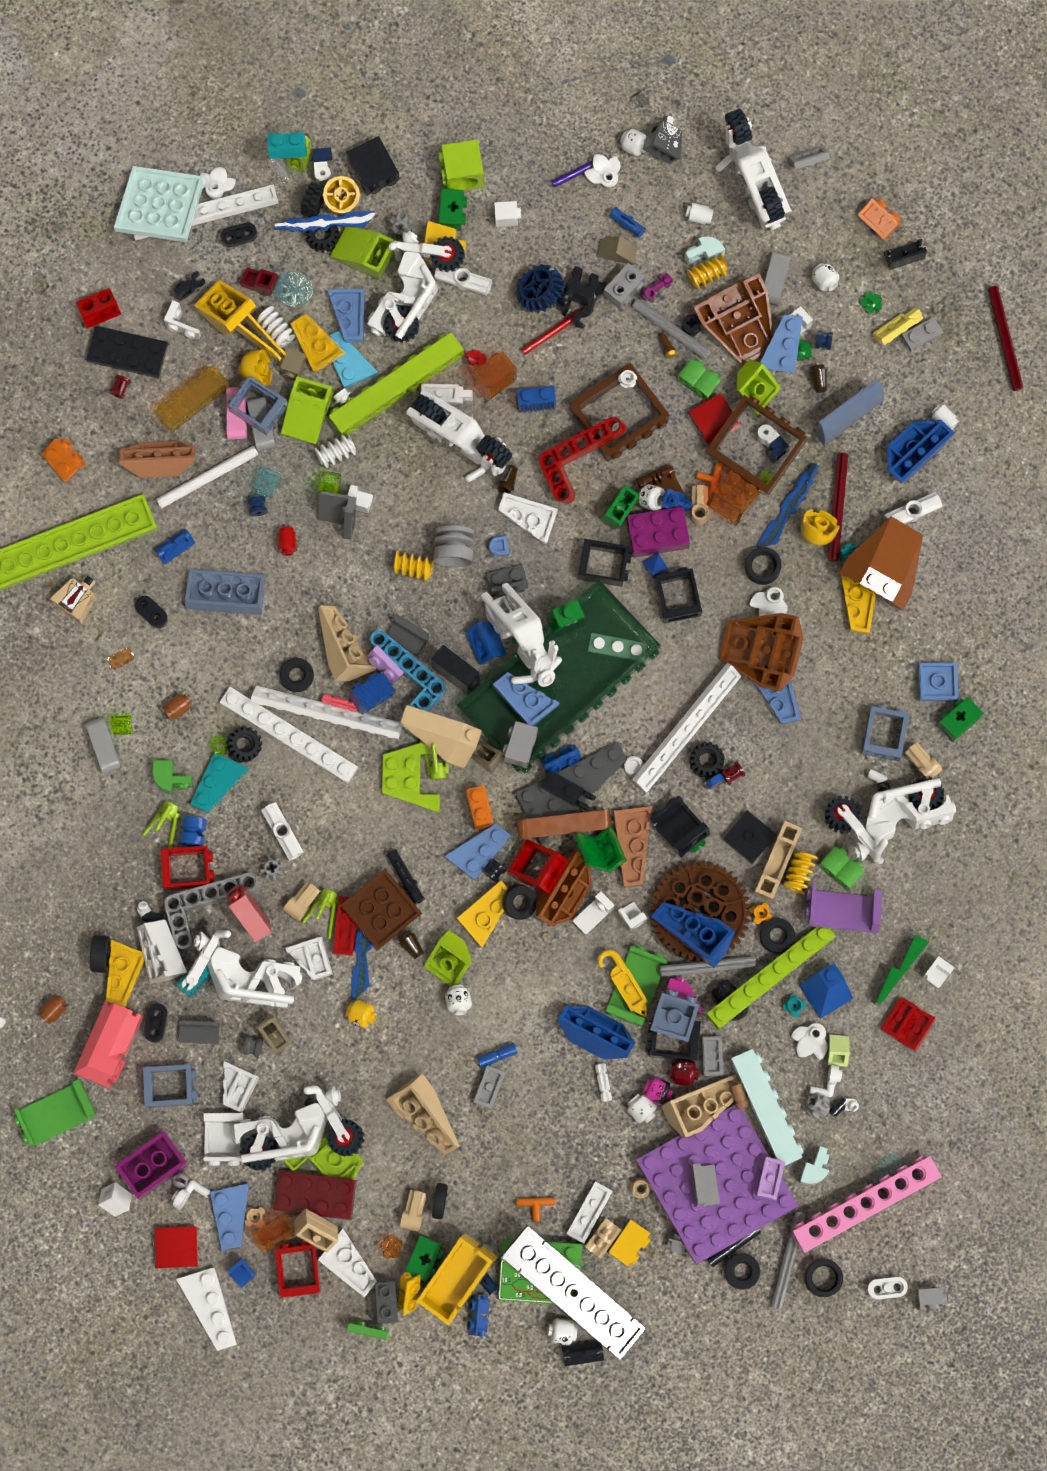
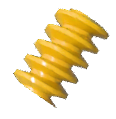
(707, 271)
(413, 566)
(799, 871)

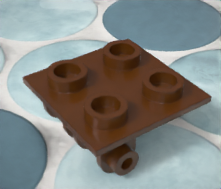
(663, 478)

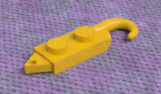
(625, 983)

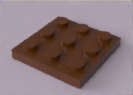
(381, 909)

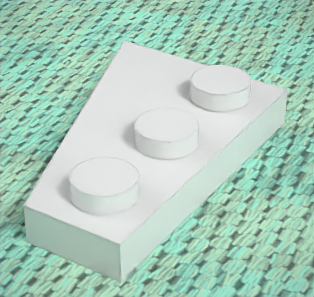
(529, 515)
(348, 1265)

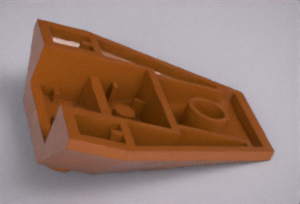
(739, 318)
(886, 562)
(764, 648)

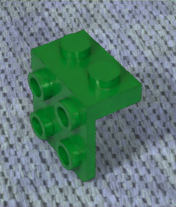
(602, 851)

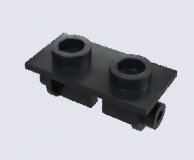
(582, 1353)

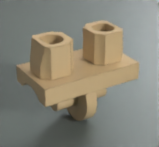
(603, 1238)

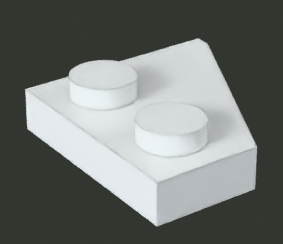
(312, 958)
(237, 1087)

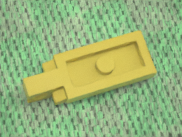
(897, 326)

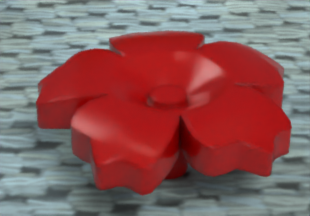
(475, 357)

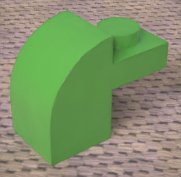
(164, 777)

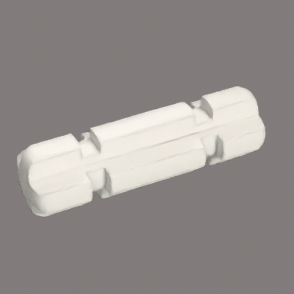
(603, 1082)

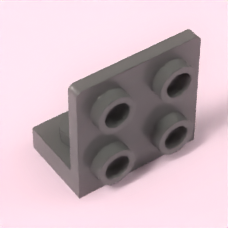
(339, 510)

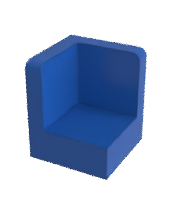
(242, 1273)

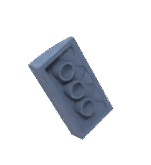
(850, 411)
(225, 592)

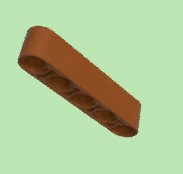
(563, 824)

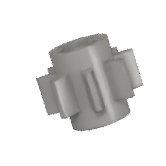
(400, 223)
(267, 869)
(818, 1105)

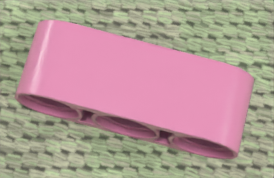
(235, 426)

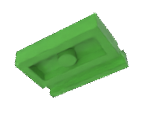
(360, 1328)

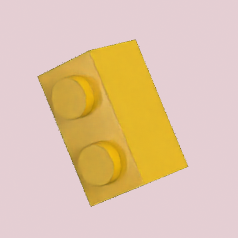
(629, 1243)

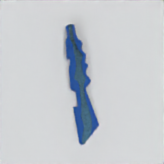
(790, 505)
(360, 973)

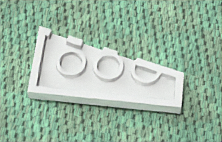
(209, 1305)

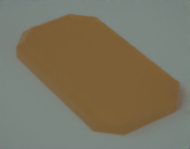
(120, 658)

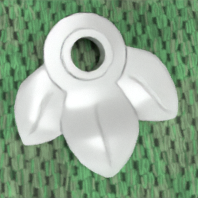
(603, 168)
(217, 183)
(767, 605)
(809, 1043)

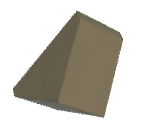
(617, 250)
(487, 756)
(273, 1034)

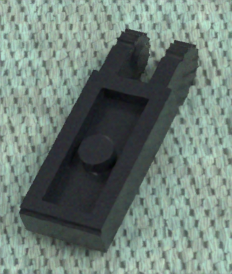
(566, 790)

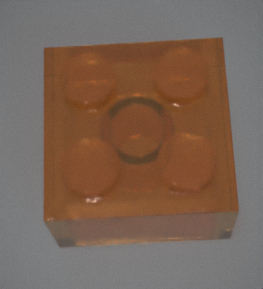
(494, 375)
(733, 497)

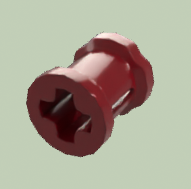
(115, 391)
(729, 778)

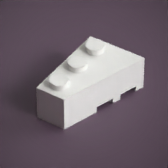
(160, 952)

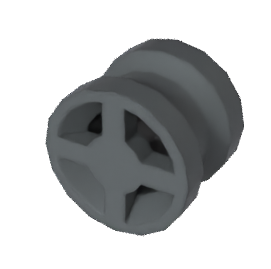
(253, 1046)

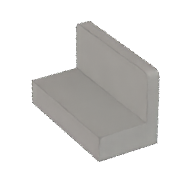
(704, 1185)

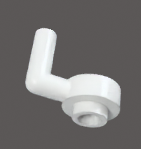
(834, 1076)
(180, 1197)

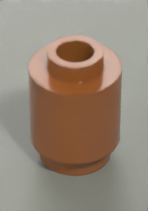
(177, 706)
(52, 1009)

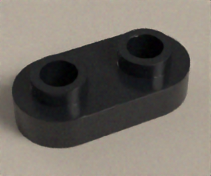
(238, 234)
(151, 611)
(156, 1023)

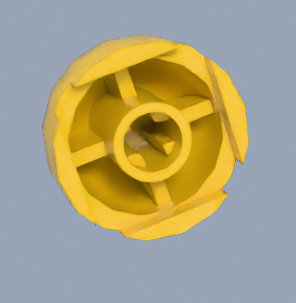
(341, 194)
(256, 365)
(818, 527)

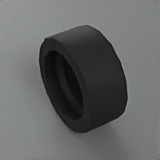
(763, 580)
(100, 954)
(823, 1293)

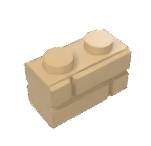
(316, 1230)

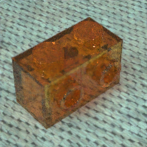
(273, 1232)

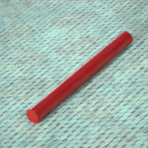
(550, 333)

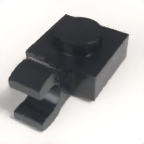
(186, 288)

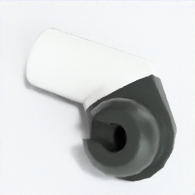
(881, 780)

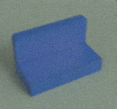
(485, 642)

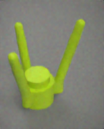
(437, 770)
(167, 812)
(326, 899)

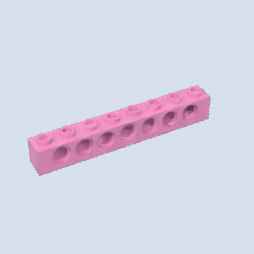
(928, 1172)

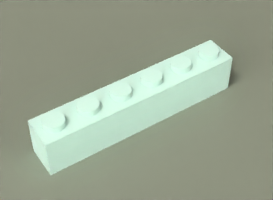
(765, 1107)

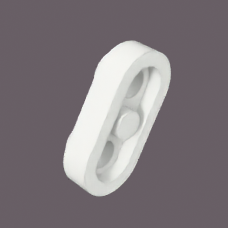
(886, 1286)

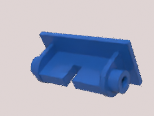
(675, 499)
(174, 546)
(569, 756)
(478, 1305)

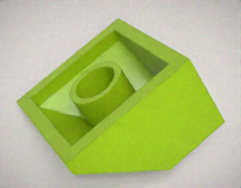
(756, 381)
(449, 959)

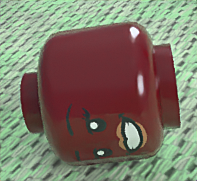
(684, 1072)

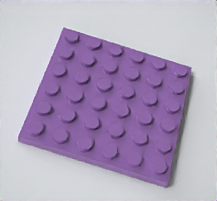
(738, 1162)

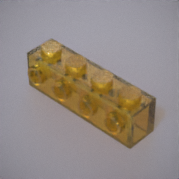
(192, 398)

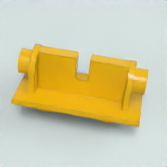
(408, 1299)

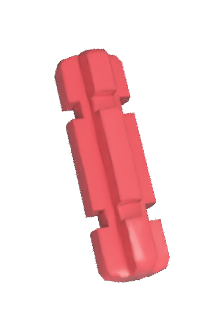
(339, 702)

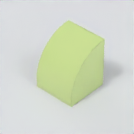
(838, 1050)

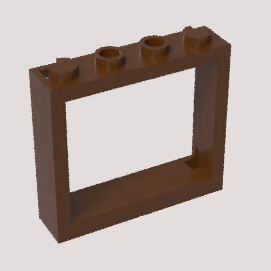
(603, 387)
(769, 414)

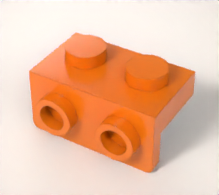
(63, 458)

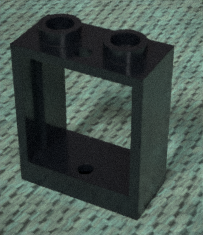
(605, 547)
(682, 613)
(694, 1044)

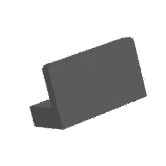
(408, 635)
(199, 1032)

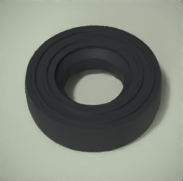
(296, 686)
(509, 897)
(783, 925)
(439, 1201)
(753, 1265)

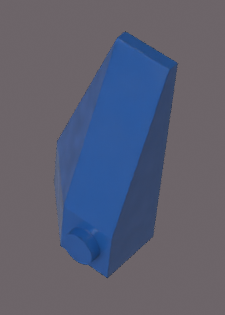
(701, 934)

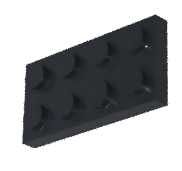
(127, 352)

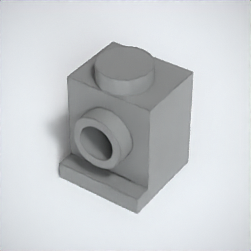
(931, 1298)

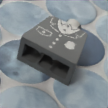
(664, 140)

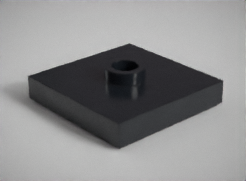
(749, 837)

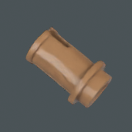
(739, 1096)

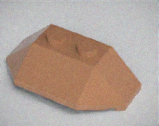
(158, 458)

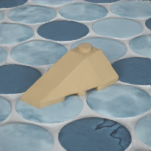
(343, 652)
(452, 738)
(422, 1108)
(699, 1108)

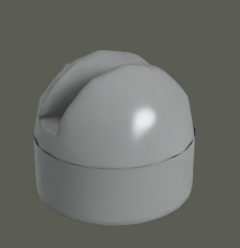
(177, 1184)

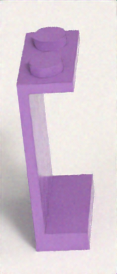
(844, 910)

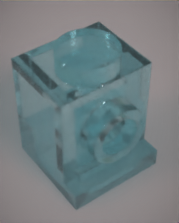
(270, 489)

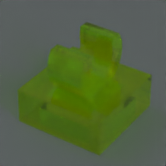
(121, 724)

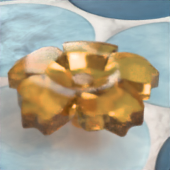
(391, 1247)

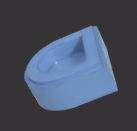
(499, 546)

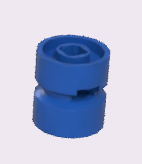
(192, 831)

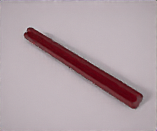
(1005, 338)
(838, 504)

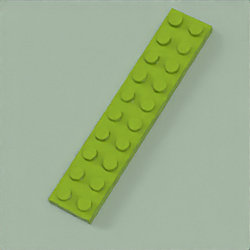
(75, 541)

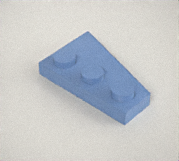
(350, 312)
(783, 348)
(524, 700)
(783, 703)
(478, 851)
(229, 1213)

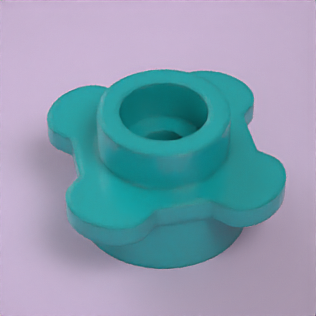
(799, 1005)

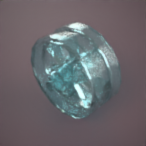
(294, 289)

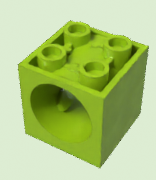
(461, 165)

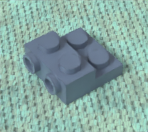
(675, 1015)

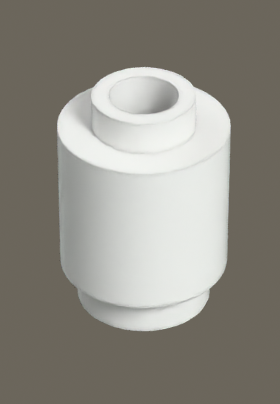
(699, 213)
(946, 415)

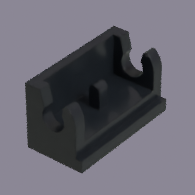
(905, 254)

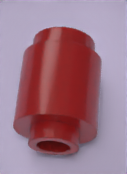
(287, 541)

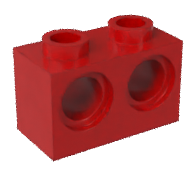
(98, 308)

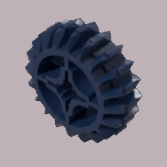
(543, 284)

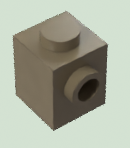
(292, 364)

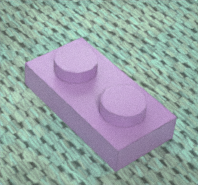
(384, 664)
(770, 1178)

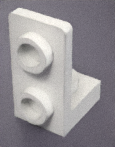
(171, 321)
(594, 913)

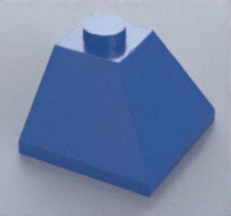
(826, 990)

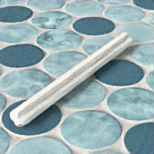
(207, 476)

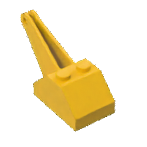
(228, 309)

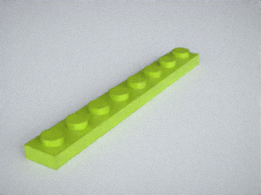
(770, 976)

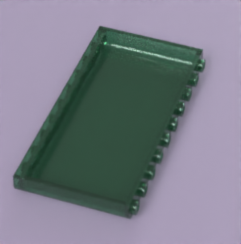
(580, 680)

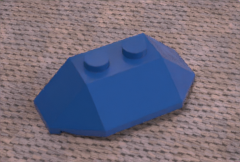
(916, 447)
(596, 1032)

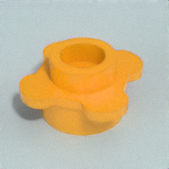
(761, 908)

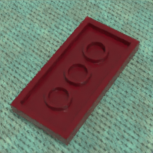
(317, 1193)

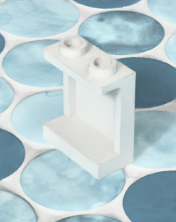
(219, 1140)

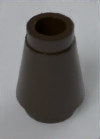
(819, 377)
(507, 480)
(409, 942)

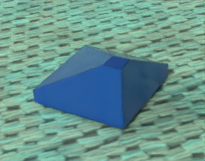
(655, 565)

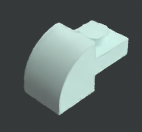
(707, 248)
(814, 1172)

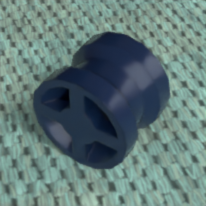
(823, 340)
(257, 506)

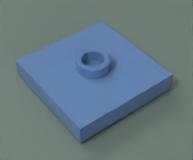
(938, 681)

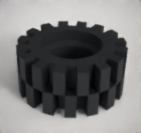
(312, 200)
(325, 244)
(240, 755)
(700, 769)

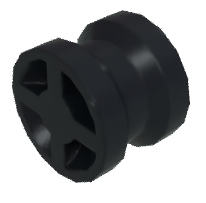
(691, 329)
(494, 870)

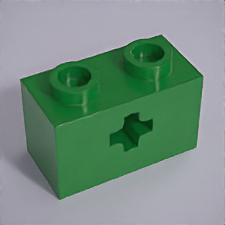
(452, 199)
(619, 507)
(964, 708)
(423, 1247)

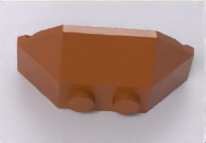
(567, 892)

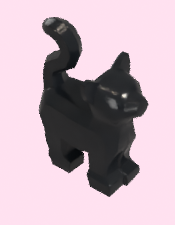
(581, 293)

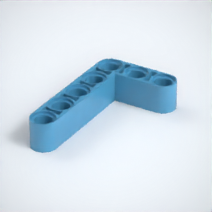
(413, 672)

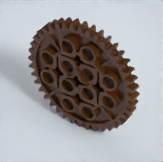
(691, 879)

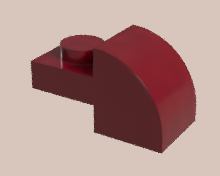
(260, 281)

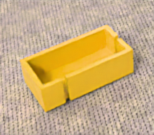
(456, 1279)

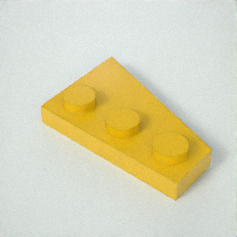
(316, 343)
(859, 606)
(484, 914)
(124, 971)

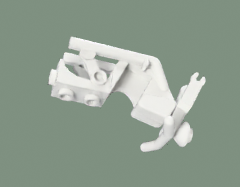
(527, 631)
(234, 982)

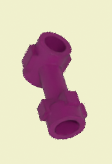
(649, 293)

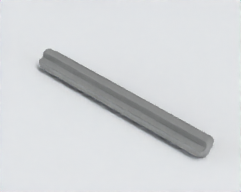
(671, 329)
(699, 967)
(787, 1265)

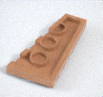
(633, 834)

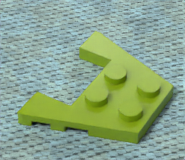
(403, 775)
(330, 1162)

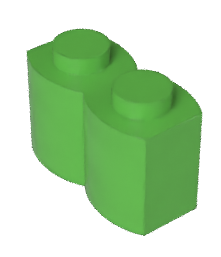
(699, 379)
(842, 868)

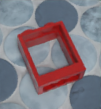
(166, 855)
(544, 881)
(297, 1291)

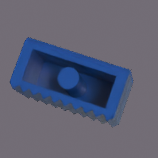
(536, 399)
(372, 692)

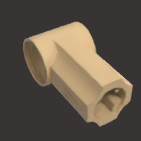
(699, 501)
(925, 764)
(298, 905)
(412, 1215)

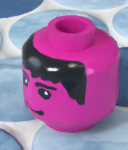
(658, 1090)

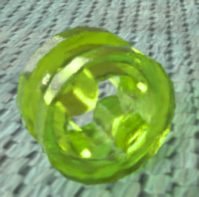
(217, 740)

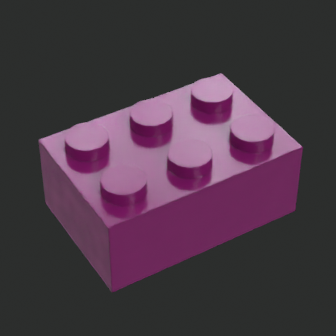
(658, 532)
(151, 1165)

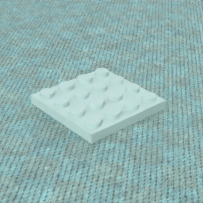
(159, 204)

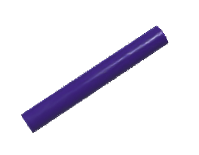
(572, 174)

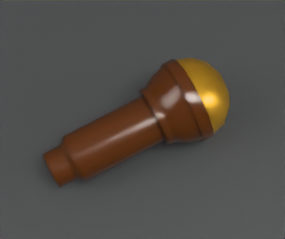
(669, 350)

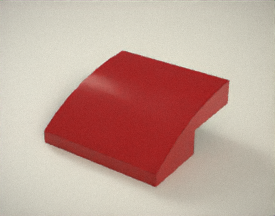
(711, 417)
(908, 1024)
(175, 1247)

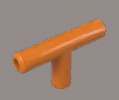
(713, 479)
(536, 1203)

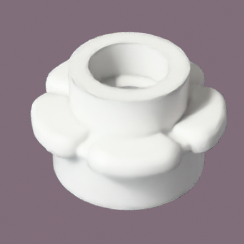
(627, 374)
(342, 396)

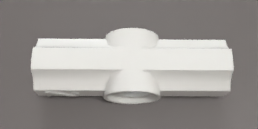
(473, 283)
(923, 506)
(288, 841)

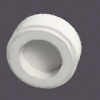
(633, 765)

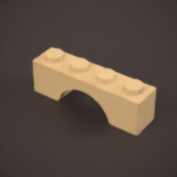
(778, 861)

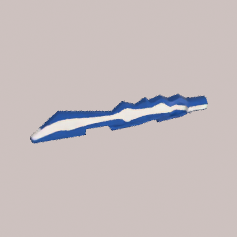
(324, 222)

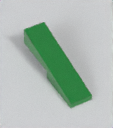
(894, 975)

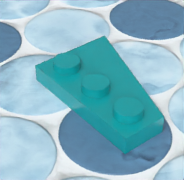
(217, 781)

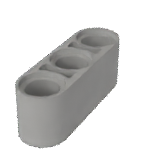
(776, 276)
(258, 410)
(103, 745)

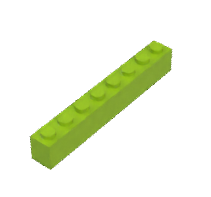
(396, 385)

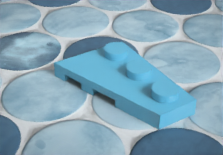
(352, 366)

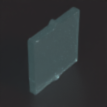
(889, 1167)

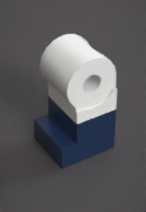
(321, 157)
(773, 441)

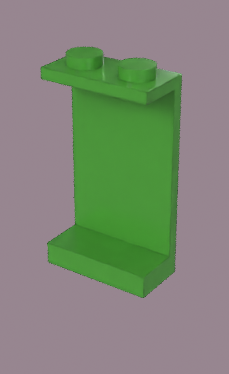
(646, 972)
(55, 1114)

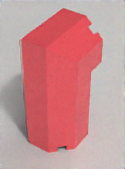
(107, 1044)

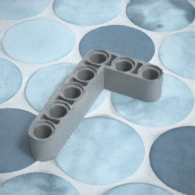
(203, 900)

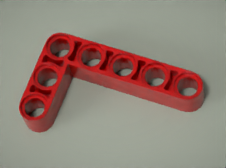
(574, 453)

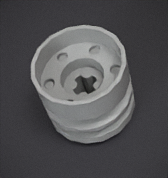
(453, 546)

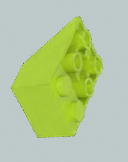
(364, 251)
(307, 410)

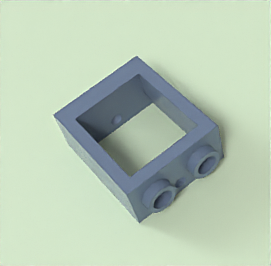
(272, 416)
(880, 751)
(149, 1097)

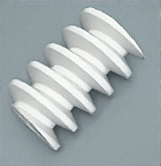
(274, 328)
(335, 451)

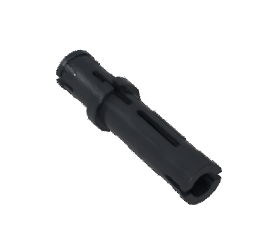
(416, 896)
(726, 1253)

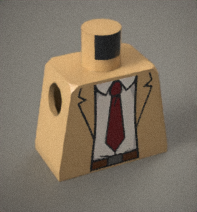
(75, 598)

